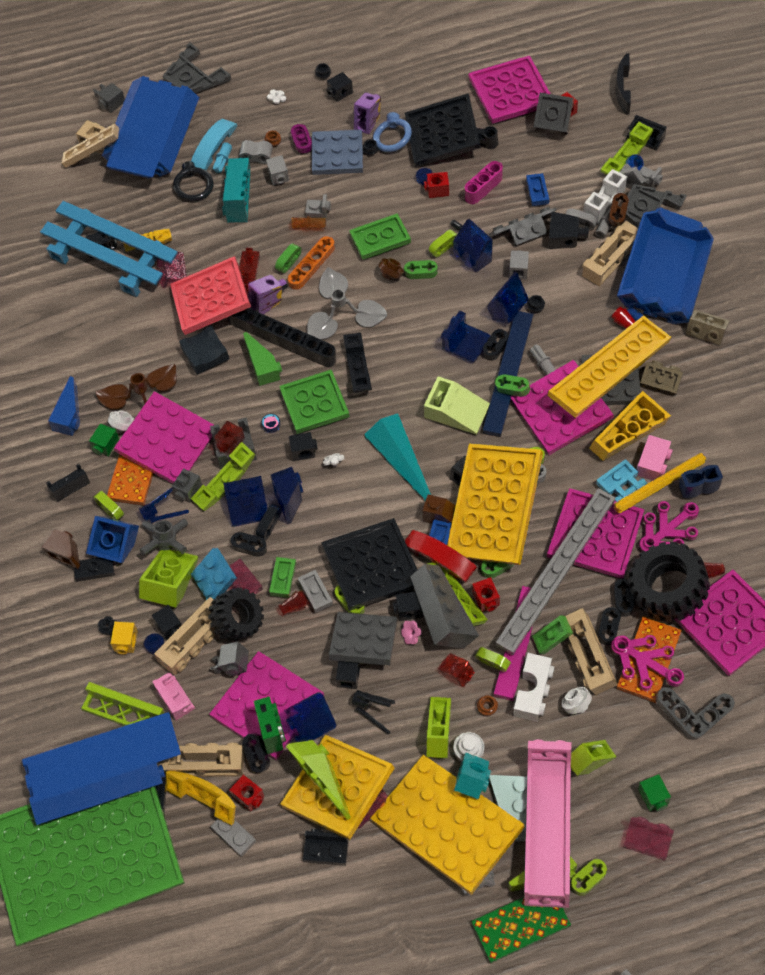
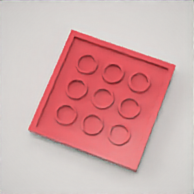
(210, 295)

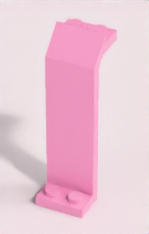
(548, 824)

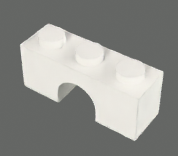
(599, 203)
(529, 704)

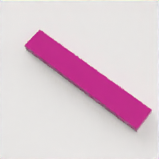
(508, 681)

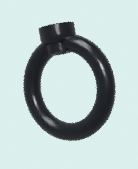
(190, 170)

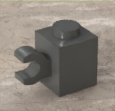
(110, 97)
(186, 485)
(232, 659)

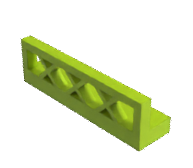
(469, 605)
(120, 700)

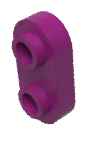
(301, 138)

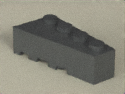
(442, 608)

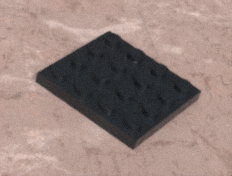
(442, 130)
(370, 563)

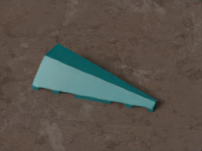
(392, 442)

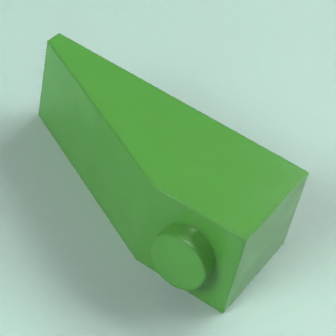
(263, 361)

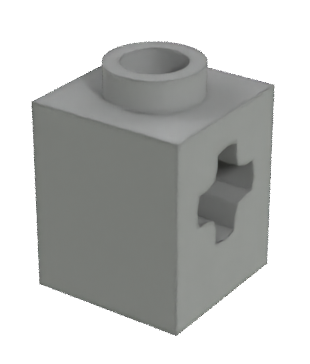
(277, 170)
(519, 263)

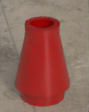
(622, 317)

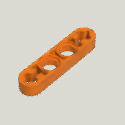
(313, 263)

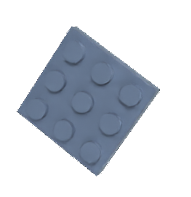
(337, 152)

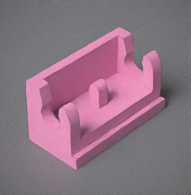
(173, 695)

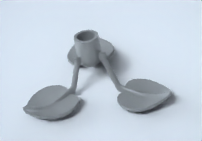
(333, 286)

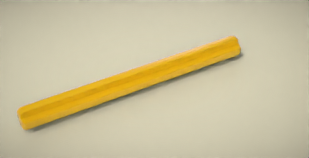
(659, 483)

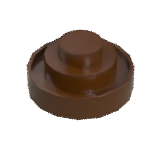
(390, 268)

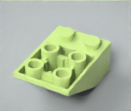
(455, 406)

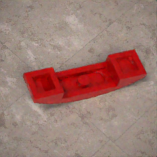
(441, 554)

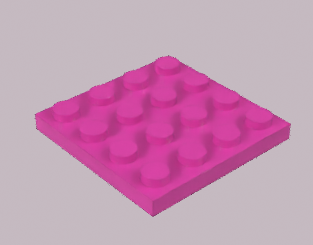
(509, 88)
(551, 422)
(165, 438)
(610, 544)
(729, 623)
(261, 680)

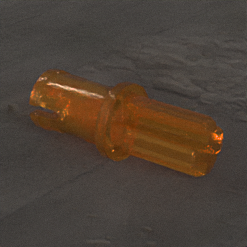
(308, 222)

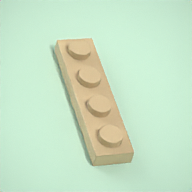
(90, 145)

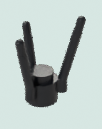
(364, 700)

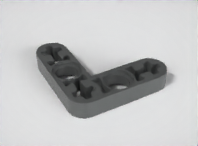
(697, 720)

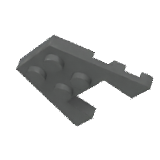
(187, 74)
(646, 199)

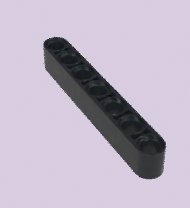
(271, 331)

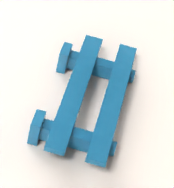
(71, 238)

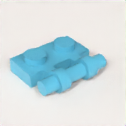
(618, 477)

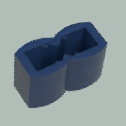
(700, 481)

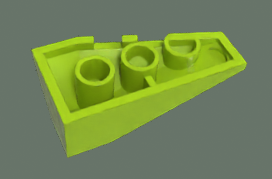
(318, 767)

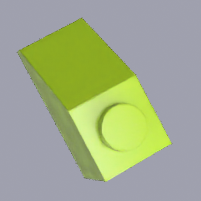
(591, 756)

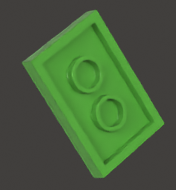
(380, 236)

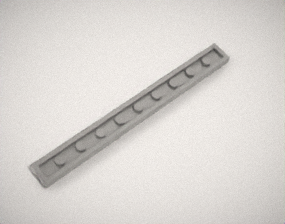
(555, 572)

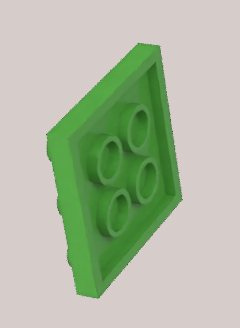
(314, 401)

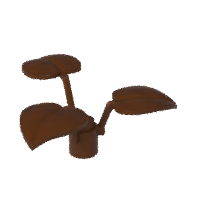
(115, 396)

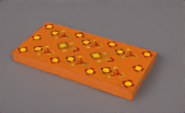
(129, 482)
(665, 636)

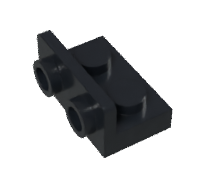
(325, 848)

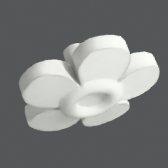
(276, 96)
(333, 459)

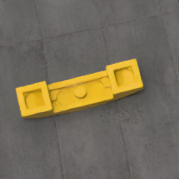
(203, 791)

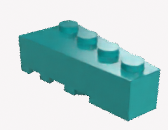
(236, 190)

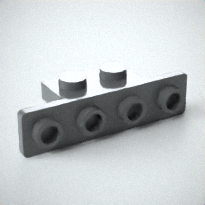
(525, 229)

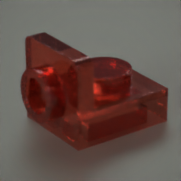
(457, 669)

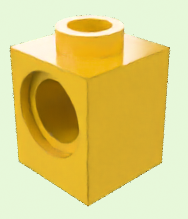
(124, 637)

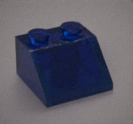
(473, 246)
(508, 300)
(287, 491)
(246, 500)

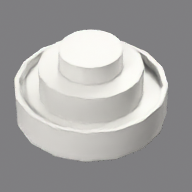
(120, 420)
(576, 700)
(468, 743)

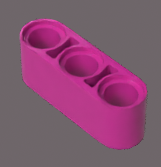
(483, 182)

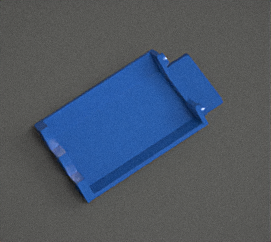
(151, 128)
(666, 266)
(99, 767)

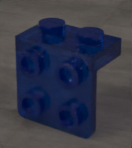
(463, 339)
(310, 718)

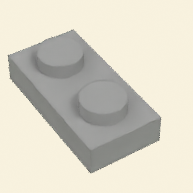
(315, 591)
(234, 836)

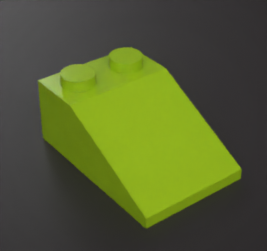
(167, 577)

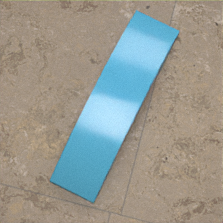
(211, 141)

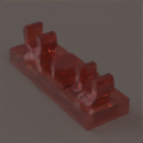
(249, 266)

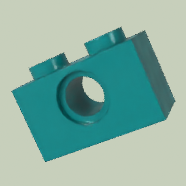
(472, 776)

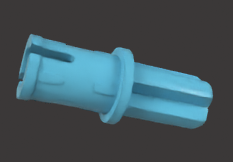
(222, 157)

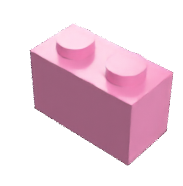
(654, 457)

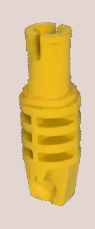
(161, 235)

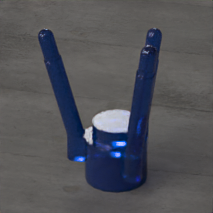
(149, 510)

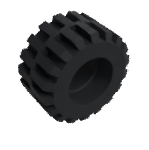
(223, 619)

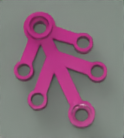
(669, 529)
(645, 659)

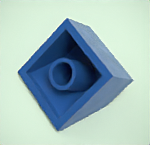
(111, 538)

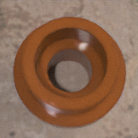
(273, 137)
(487, 700)

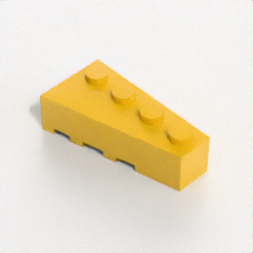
(632, 424)

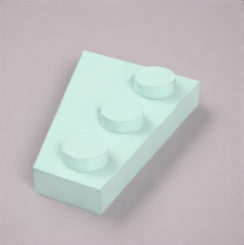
(511, 796)

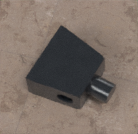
(565, 231)

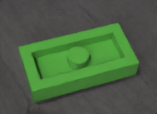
(282, 577)
(552, 634)

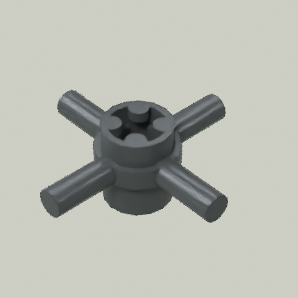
(164, 536)

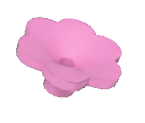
(411, 632)

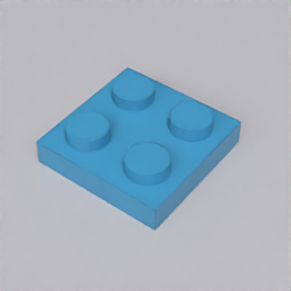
(213, 574)

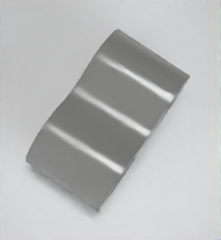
(256, 151)

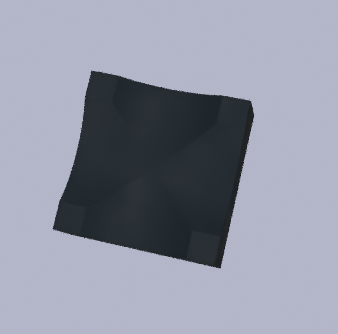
(204, 350)

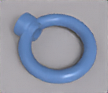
(392, 121)

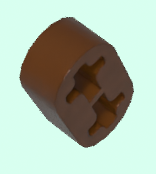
(622, 210)

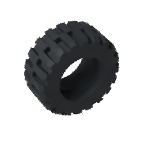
(676, 602)

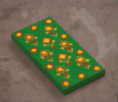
(517, 927)

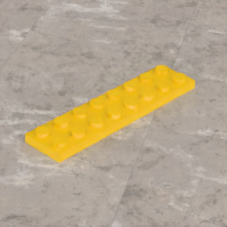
(609, 366)

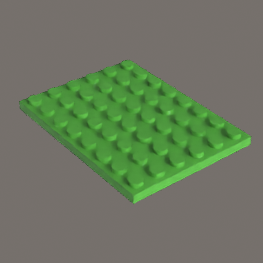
(84, 863)

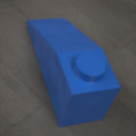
(66, 412)

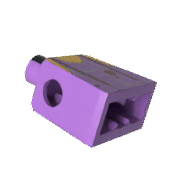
(366, 107)
(265, 293)

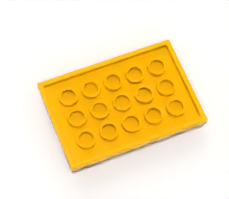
(495, 503)
(445, 827)

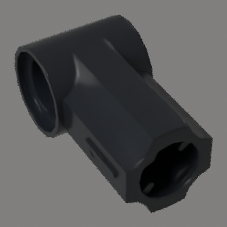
(488, 137)

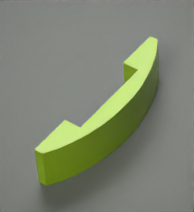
(637, 139)
(232, 471)

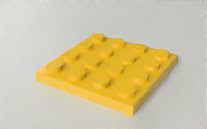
(360, 780)

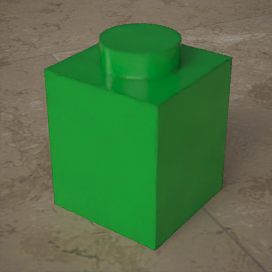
(104, 440)
(654, 793)

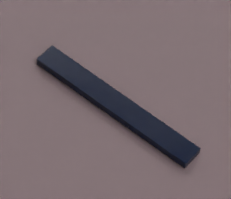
(509, 366)

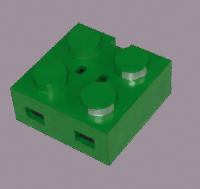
(270, 724)

